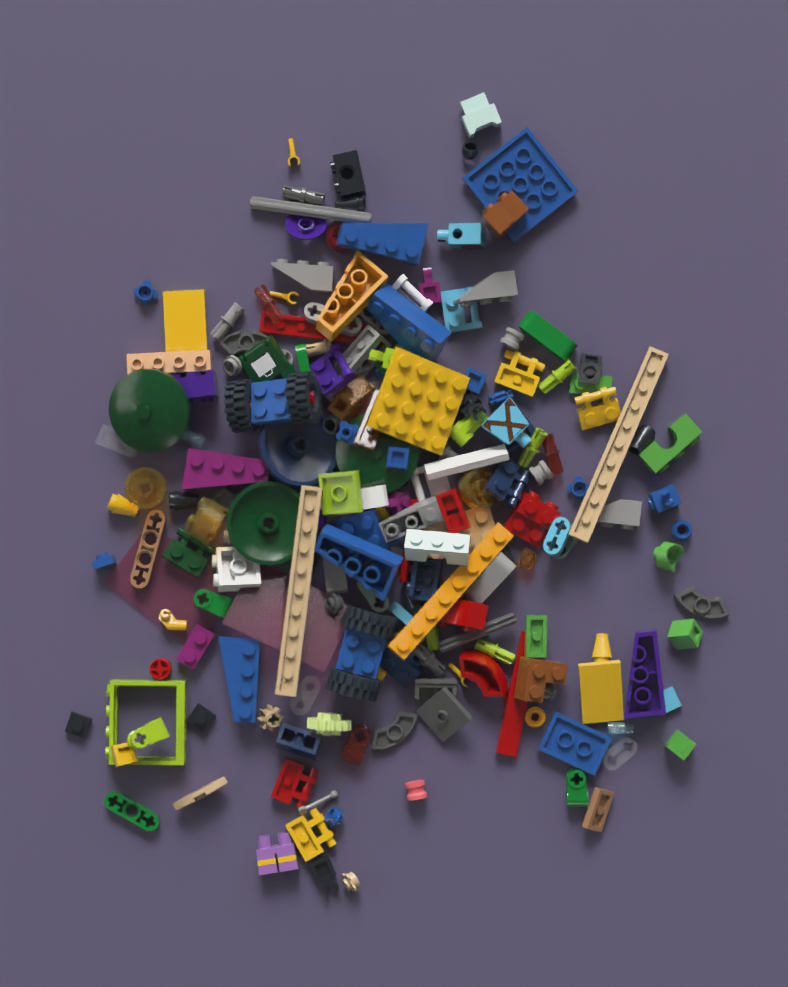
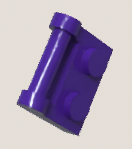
(326, 373)

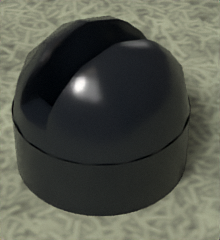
(470, 150)

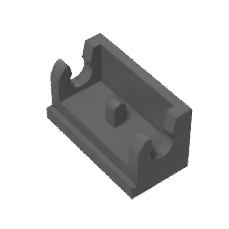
(428, 687)

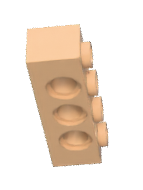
(171, 362)

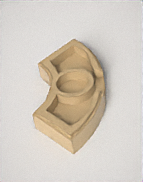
(200, 793)

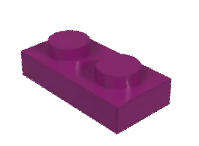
(195, 646)

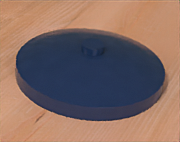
(297, 452)

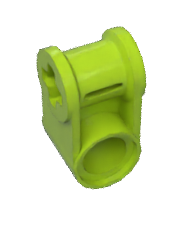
(150, 733)

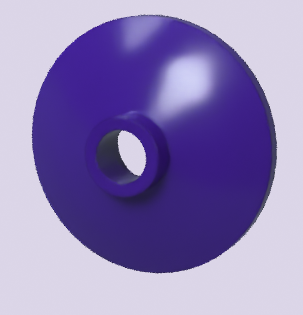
(305, 227)

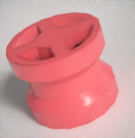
(416, 790)

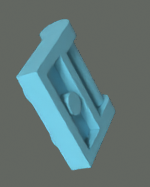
(454, 314)

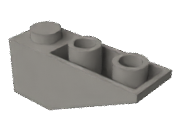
(312, 277)
(496, 286)
(621, 512)
(414, 517)

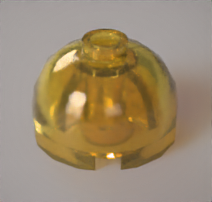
(472, 487)

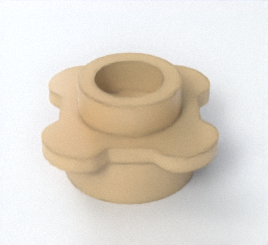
(350, 881)

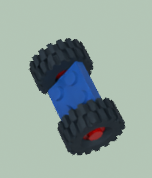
(273, 401)
(361, 653)

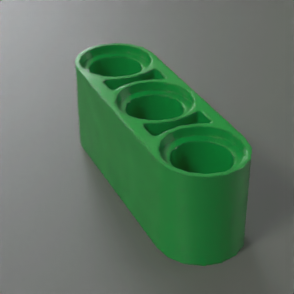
(547, 336)

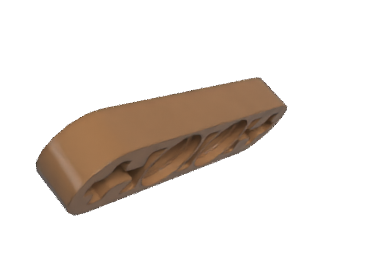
(152, 550)

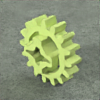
(329, 723)

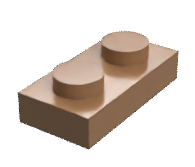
(598, 809)

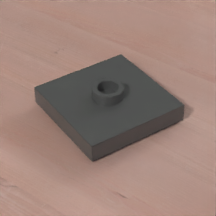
(444, 714)

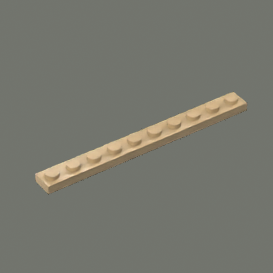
(618, 445)
(298, 591)

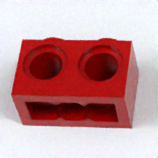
(453, 511)

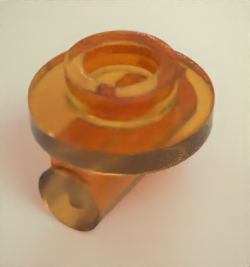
(527, 559)

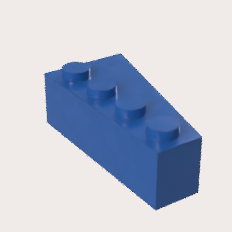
(408, 323)

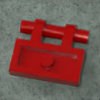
(288, 780)

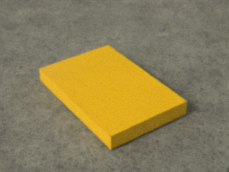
(185, 320)
(601, 691)

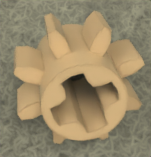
(273, 716)

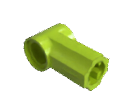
(464, 429)

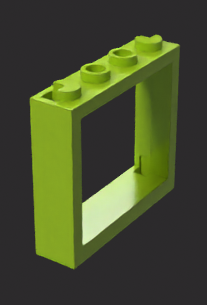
(112, 713)

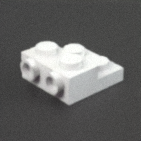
(234, 570)

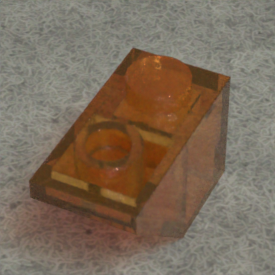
(351, 399)

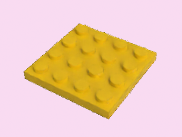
(418, 401)

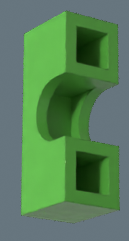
(684, 433)

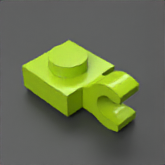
(384, 358)

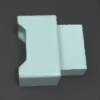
(479, 114)

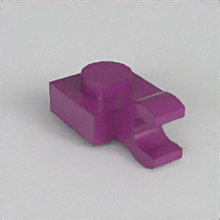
(430, 289)
(398, 501)

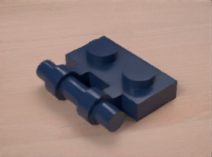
(501, 480)

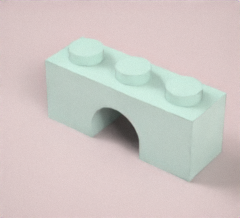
(449, 545)

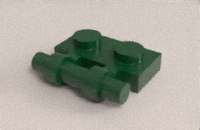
(186, 558)

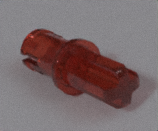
(269, 304)
(552, 454)

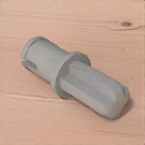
(227, 321)

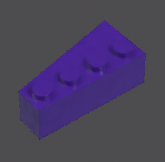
(199, 385)
(645, 682)

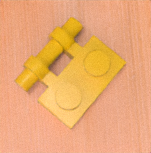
(518, 379)
(598, 413)
(305, 838)

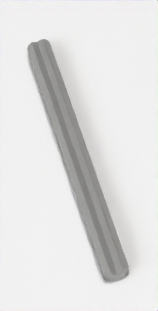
(310, 210)

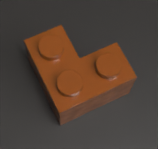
(503, 214)
(534, 674)

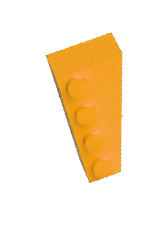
(350, 295)

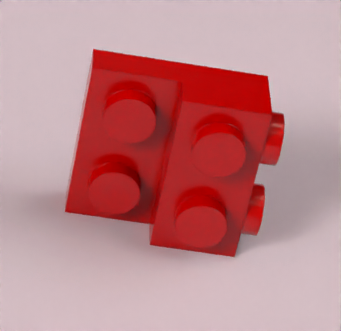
(532, 518)

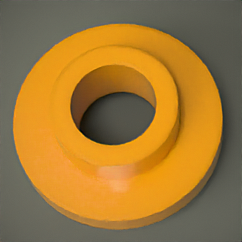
(537, 723)

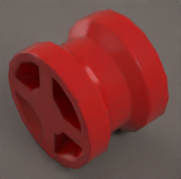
(157, 669)

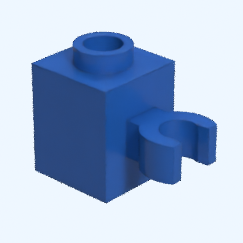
(663, 499)

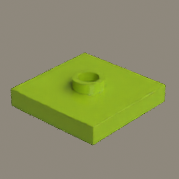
(340, 493)

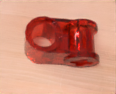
(355, 748)

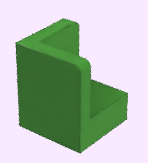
(685, 634)
(680, 744)

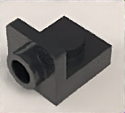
(590, 368)

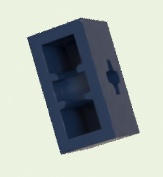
(298, 741)

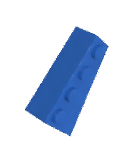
(386, 240)
(360, 559)
(242, 671)

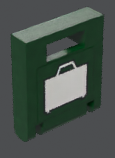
(266, 361)

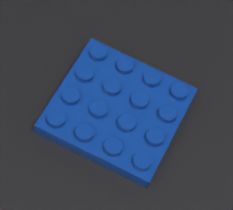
(530, 173)

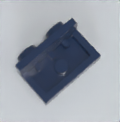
(424, 580)
(402, 671)

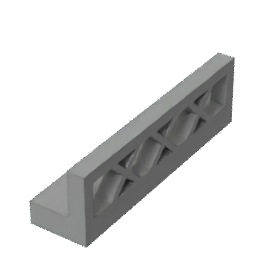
(359, 352)

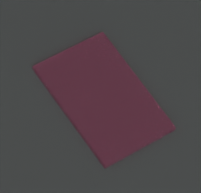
(167, 589)
(261, 616)

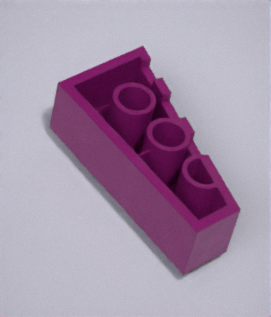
(216, 469)

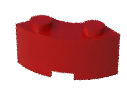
(465, 614)
(484, 672)

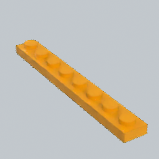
(450, 591)

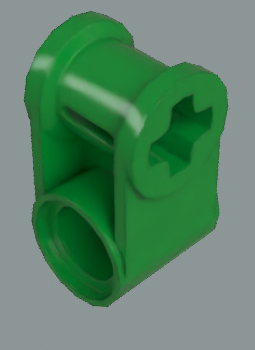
(217, 604)
(576, 791)

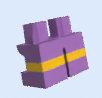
(285, 853)

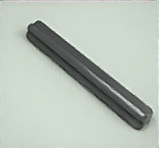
(465, 637)

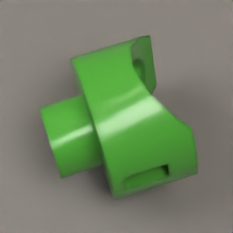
(668, 555)

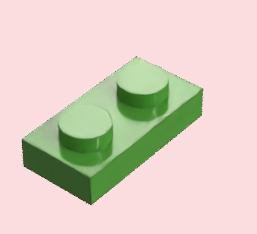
(581, 387)
(535, 636)

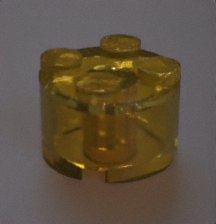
(141, 477)
(207, 520)

